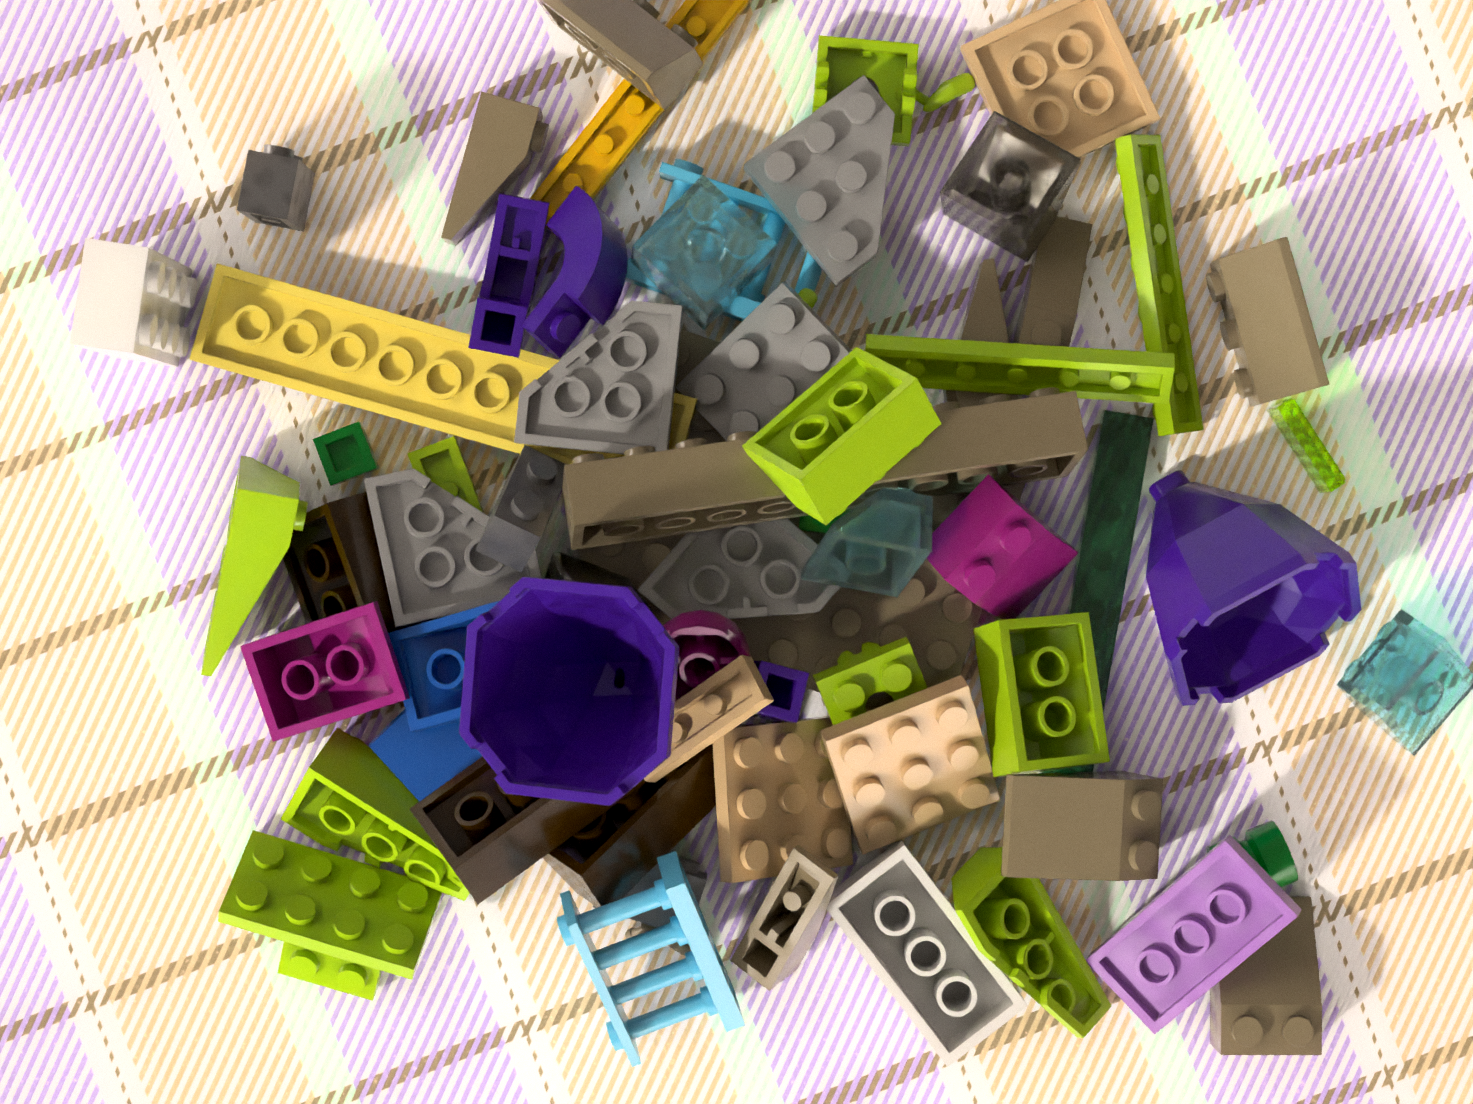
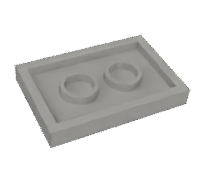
(763, 364)

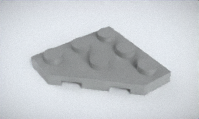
(832, 178)
(610, 387)
(430, 549)
(739, 573)

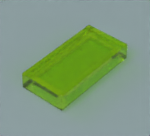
(1306, 445)

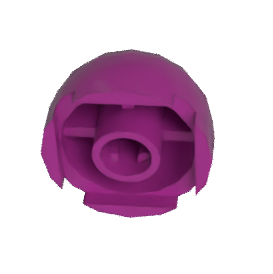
(705, 646)

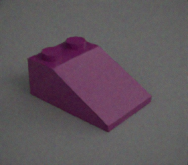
(998, 551)
(325, 671)

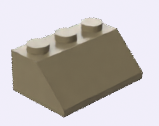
(631, 43)
(1267, 323)

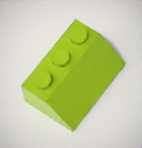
(843, 434)
(1041, 694)

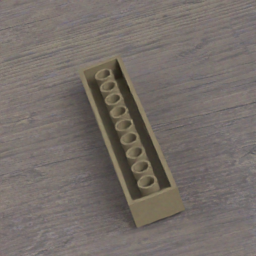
(722, 487)

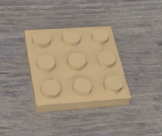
(1063, 76)
(911, 764)
(776, 795)

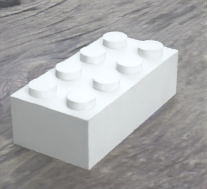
(132, 303)
(923, 953)

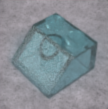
(875, 544)
(1407, 681)

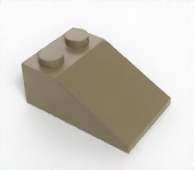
(1082, 826)
(1273, 996)

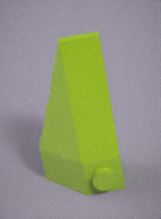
(258, 536)
(362, 804)
(1027, 940)

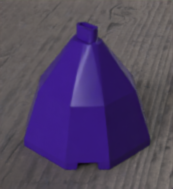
(1240, 588)
(551, 692)

